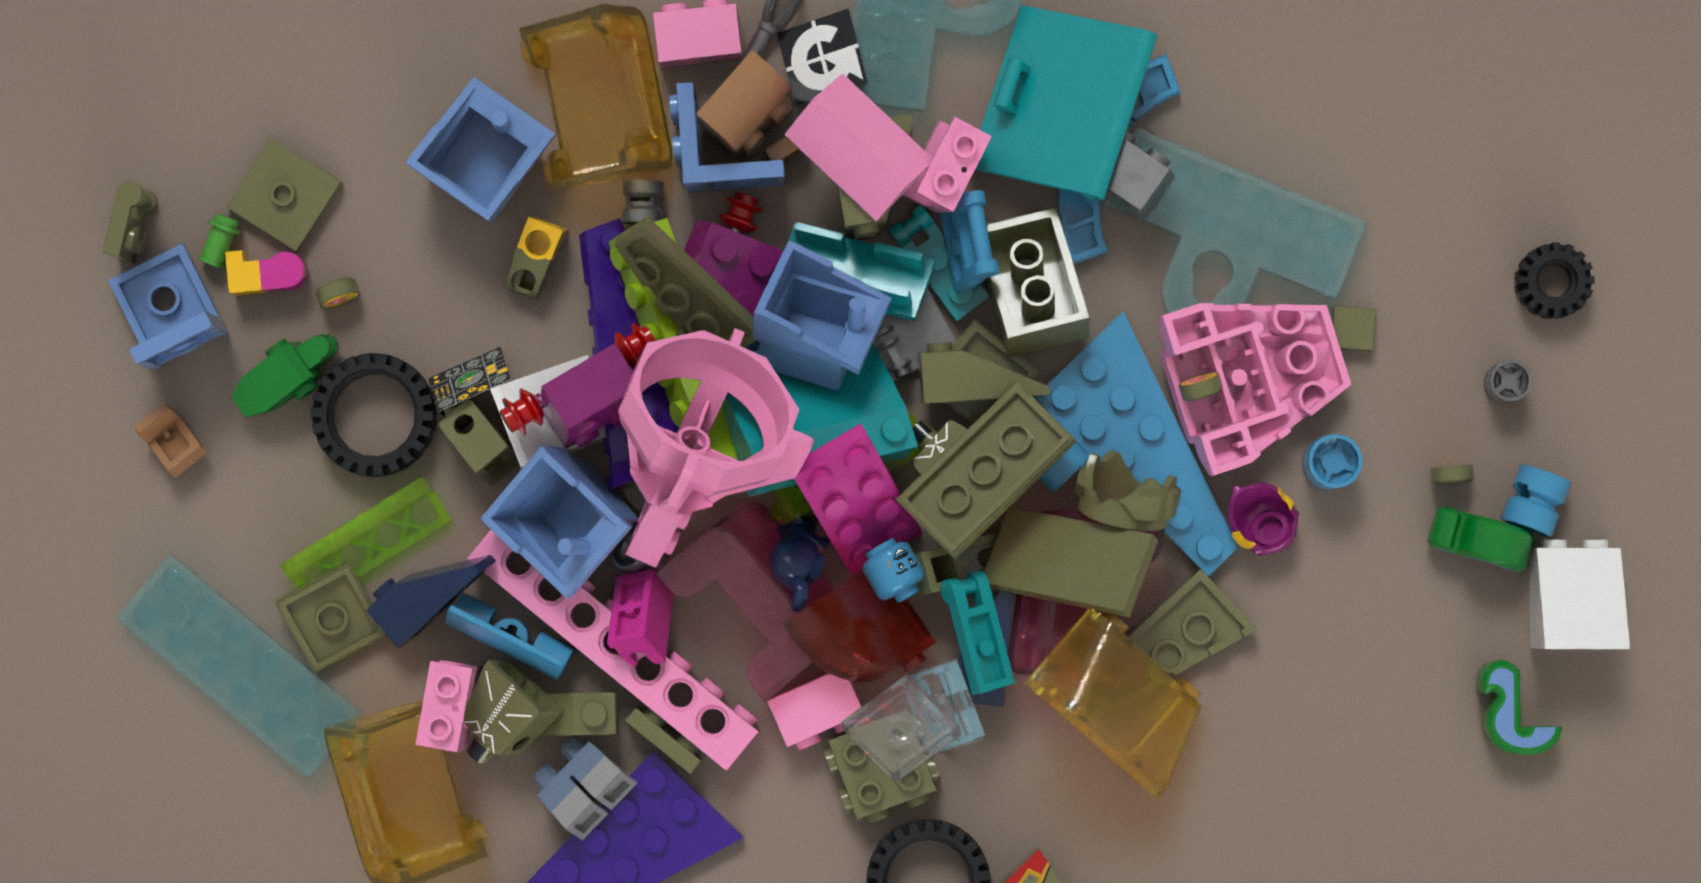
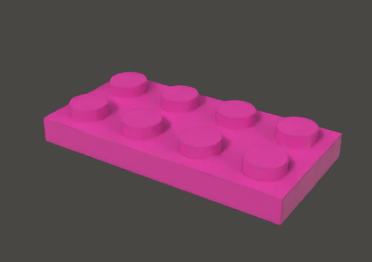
(854, 497)

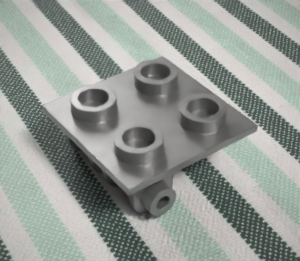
(902, 339)

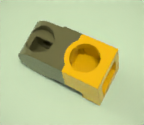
(534, 257)

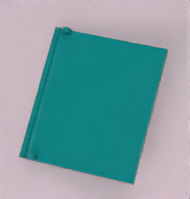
(1064, 100)

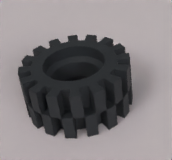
(1572, 263)

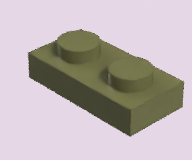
(652, 728)

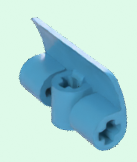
(475, 619)

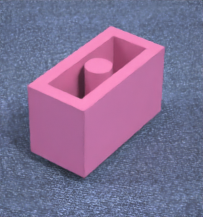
(697, 33)
(813, 709)

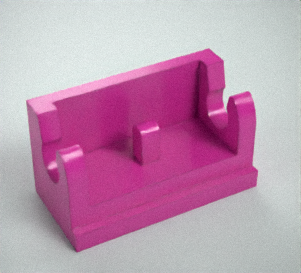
(640, 616)

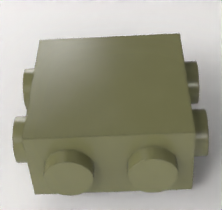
(869, 789)

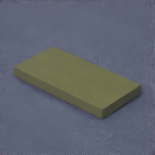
(986, 470)
(1070, 561)

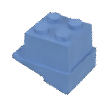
(481, 150)
(816, 319)
(560, 517)

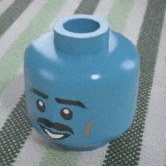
(893, 570)

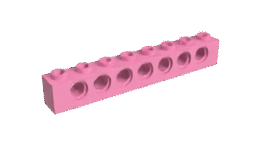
(721, 746)

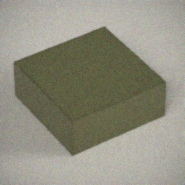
(1354, 327)

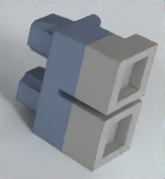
(564, 792)

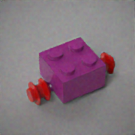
(731, 258)
(584, 396)

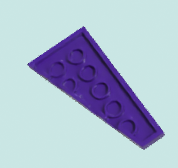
(610, 315)
(646, 836)

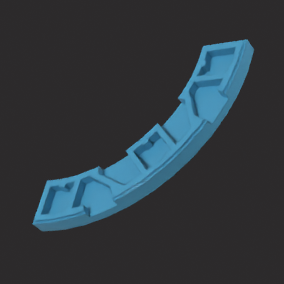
(1081, 215)

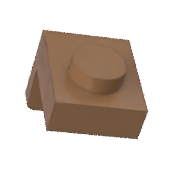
(171, 439)

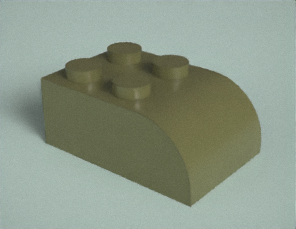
(1037, 284)

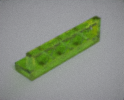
(366, 523)

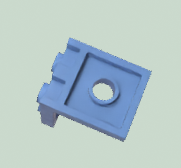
(712, 177)
(170, 332)

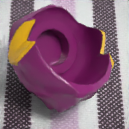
(1262, 518)

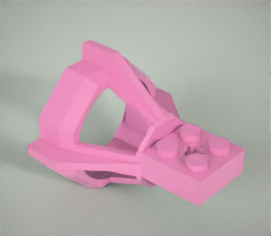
(679, 468)

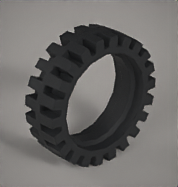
(329, 392)
(928, 830)

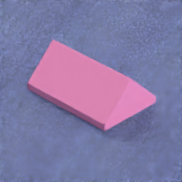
(858, 146)

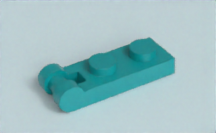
(941, 282)
(978, 632)

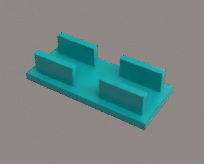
(889, 269)

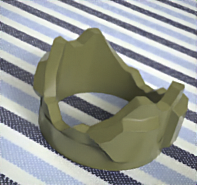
(1124, 498)

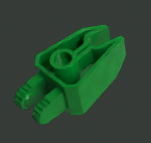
(285, 374)

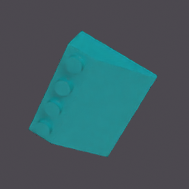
(828, 413)

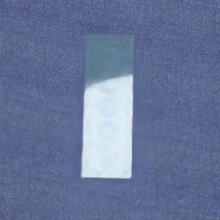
(236, 664)

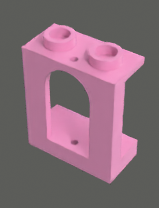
(951, 149)
(444, 705)

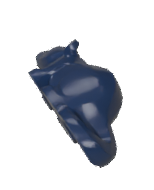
(798, 558)

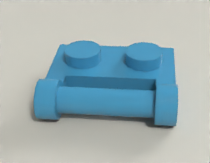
(968, 242)

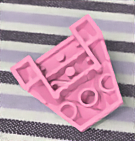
(1272, 367)

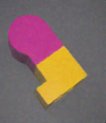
(278, 274)

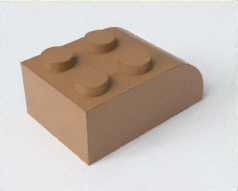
(746, 107)

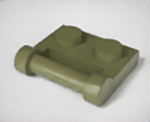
(125, 231)

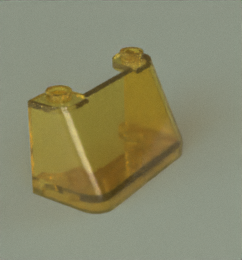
(600, 95)
(1119, 699)
(401, 798)

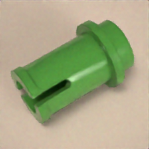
(219, 240)

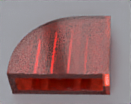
(860, 634)

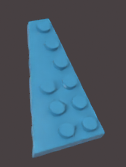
(1116, 404)

